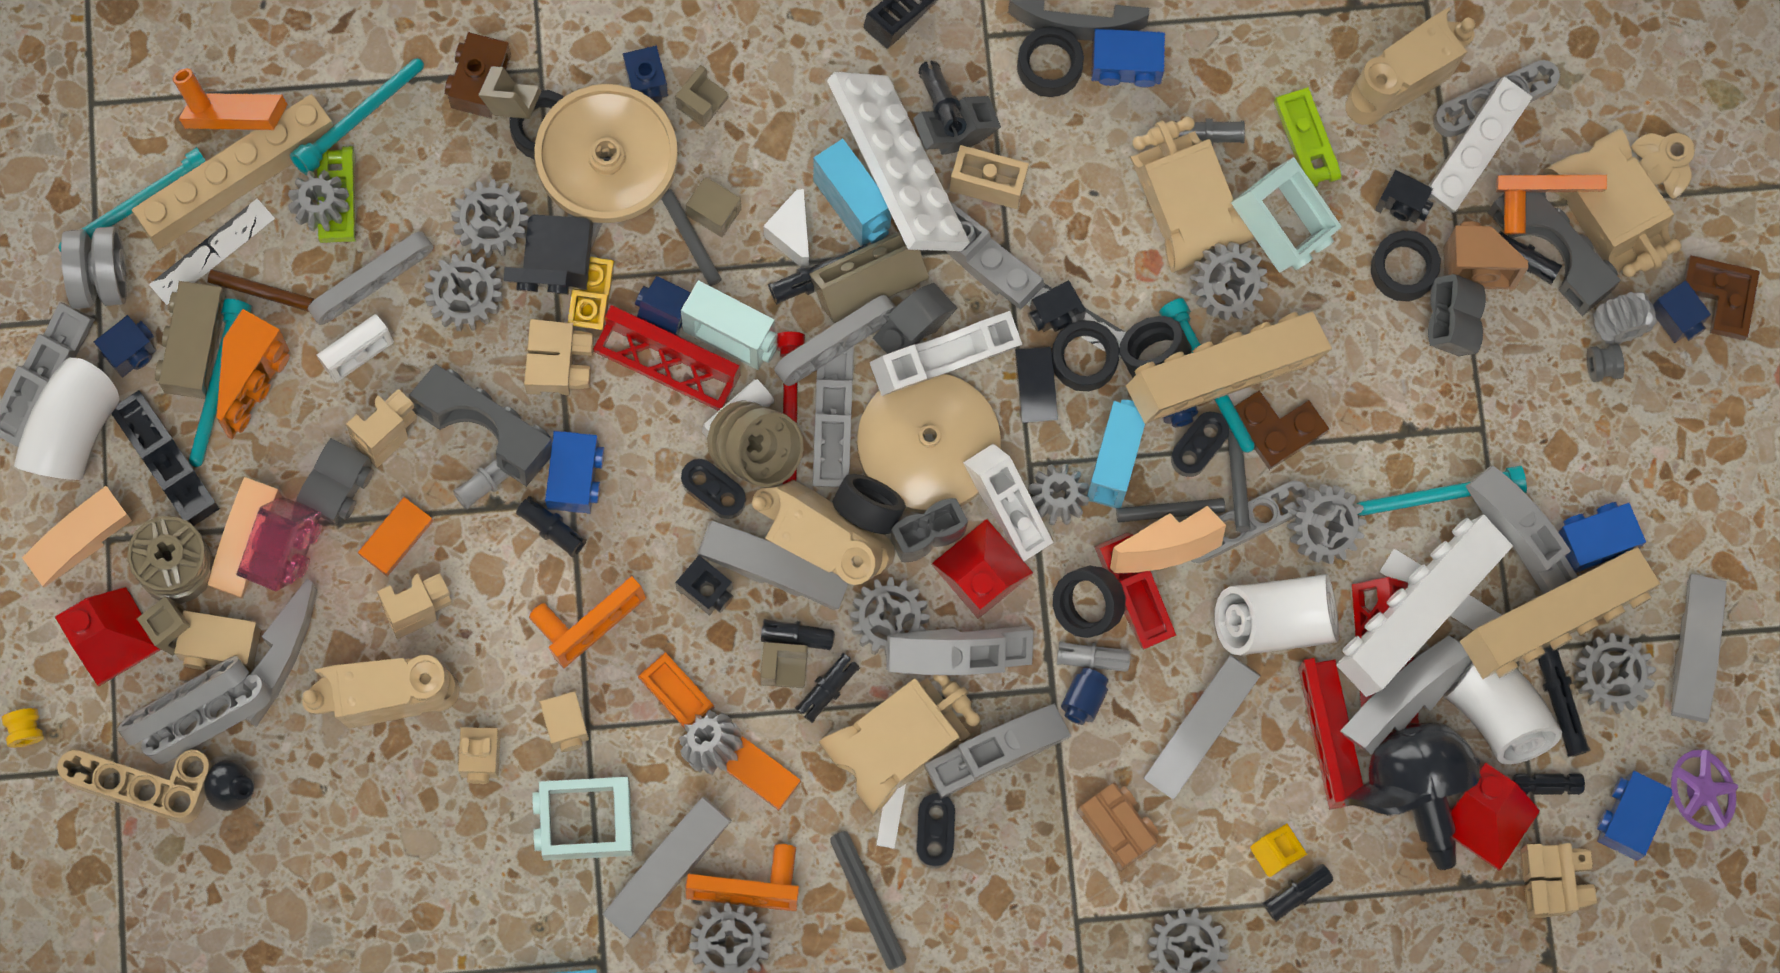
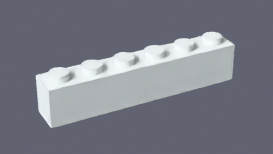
(1424, 605)

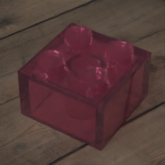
(280, 544)

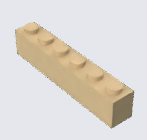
(230, 174)
(1228, 366)
(1559, 613)

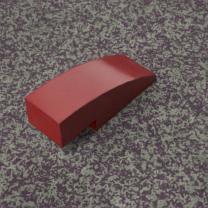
(1143, 601)

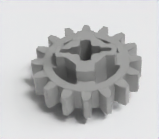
(481, 228)
(1217, 272)
(473, 282)
(1321, 541)
(874, 622)
(1603, 665)
(747, 942)
(1169, 945)

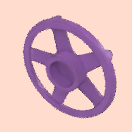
(1703, 790)

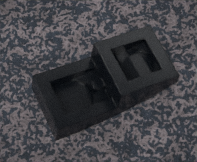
(1036, 384)

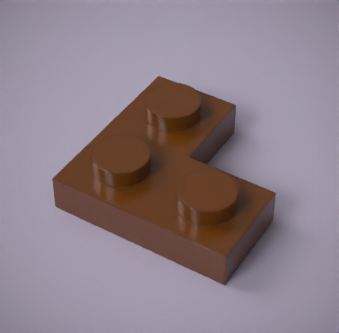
(1732, 289)
(1276, 437)

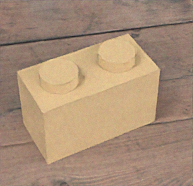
(988, 177)
(215, 639)

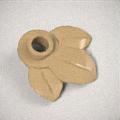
(1662, 164)

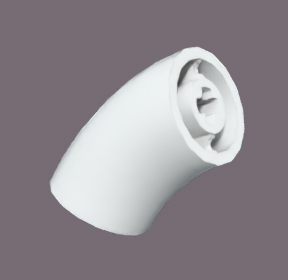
(66, 421)
(1277, 615)
(1506, 714)

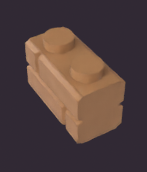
(1118, 825)

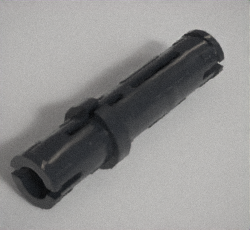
(945, 105)
(784, 288)
(1563, 703)

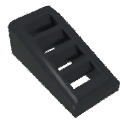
(885, 27)

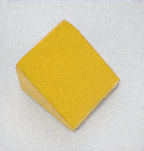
(1278, 850)

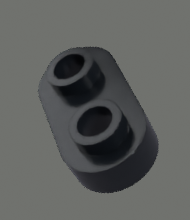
(1199, 445)
(714, 489)
(935, 831)

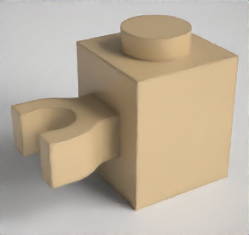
(479, 754)

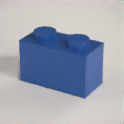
(1128, 57)
(572, 472)
(1601, 536)
(1634, 815)

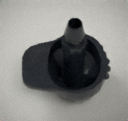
(1417, 773)

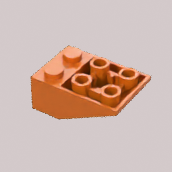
(249, 360)

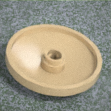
(600, 124)
(921, 471)

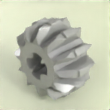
(326, 210)
(1624, 318)
(1061, 506)
(710, 742)

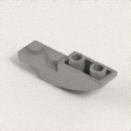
(995, 265)
(1524, 527)
(959, 652)
(997, 750)

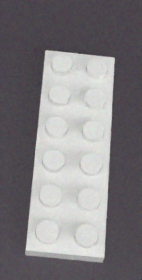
(898, 162)

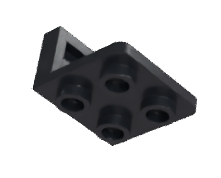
(554, 255)

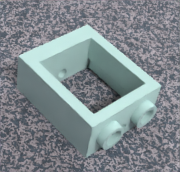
(1305, 202)
(729, 325)
(622, 811)

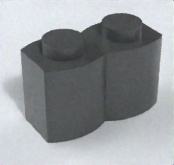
(1456, 315)
(335, 481)
(937, 527)

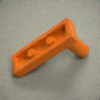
(226, 110)
(1516, 186)
(572, 642)
(774, 895)

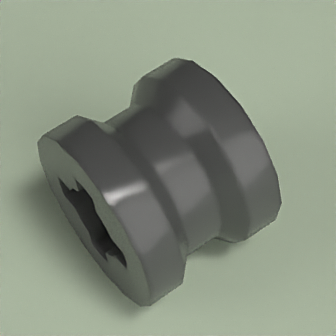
(1605, 362)

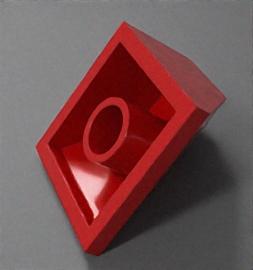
(982, 568)
(107, 634)
(1492, 817)

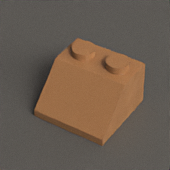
(1483, 257)

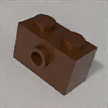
(473, 66)

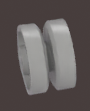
(94, 267)

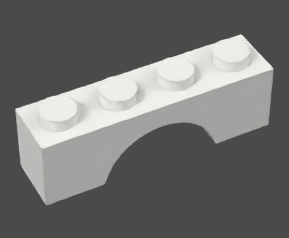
(945, 353)

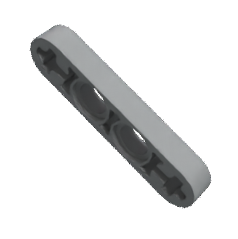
(1455, 106)
(370, 278)
(834, 340)
(1256, 527)
(183, 700)
(242, 701)

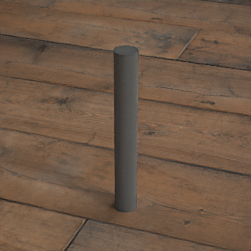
(691, 238)
(1239, 487)
(1160, 510)

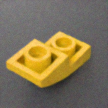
(590, 305)

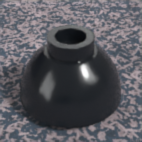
(229, 785)

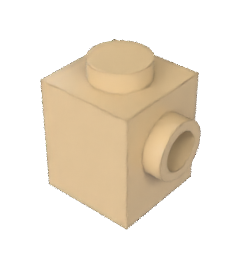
(564, 722)

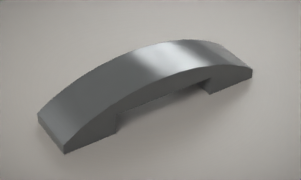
(1080, 25)

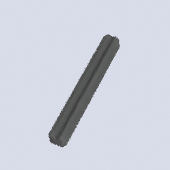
(868, 900)

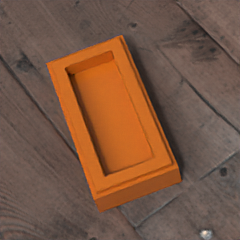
(395, 536)
(675, 690)
(762, 775)

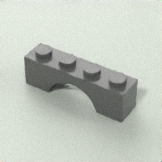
(1586, 275)
(446, 400)

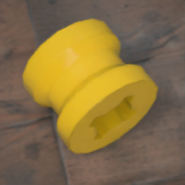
(22, 727)

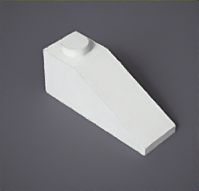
(1008, 500)

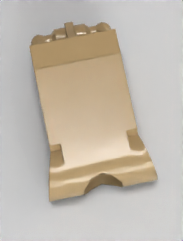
(1409, 68)
(1187, 193)
(1628, 218)
(819, 534)
(382, 690)
(901, 737)

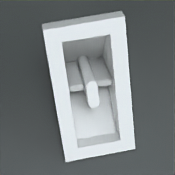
(788, 229)

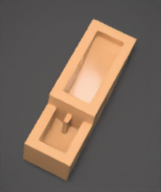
(236, 535)
(76, 536)
(1169, 543)

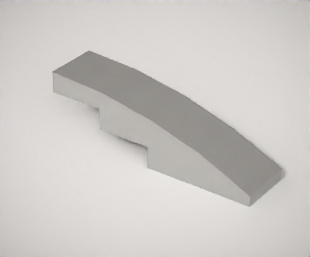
(59, 342)
(833, 421)
(770, 564)
(285, 639)
(1698, 648)
(1414, 687)
(1202, 727)
(667, 867)

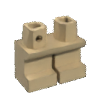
(551, 358)
(384, 429)
(414, 606)
(1553, 881)

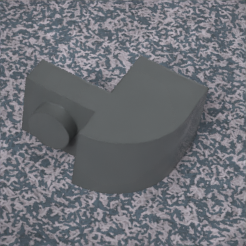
(980, 122)
(915, 318)

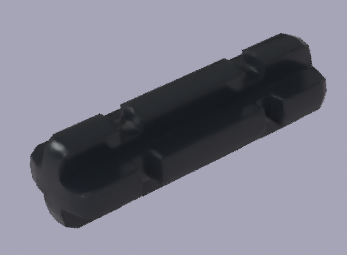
(1550, 784)

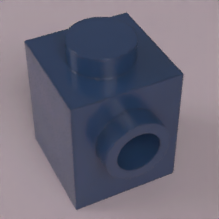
(646, 72)
(662, 304)
(1681, 313)
(126, 346)

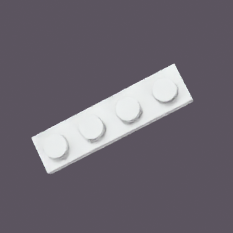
(1478, 144)

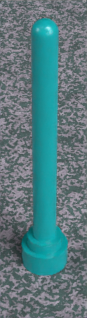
(308, 156)
(193, 160)
(230, 311)
(1180, 312)
(1433, 495)

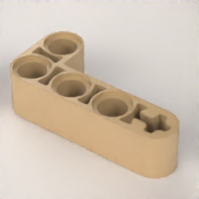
(133, 780)

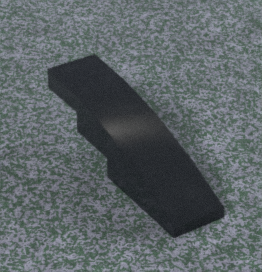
(164, 459)

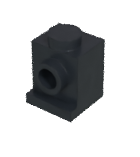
(1406, 198)
(1056, 308)
(701, 574)

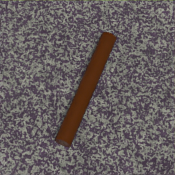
(259, 290)

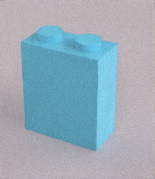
(852, 193)
(1116, 455)

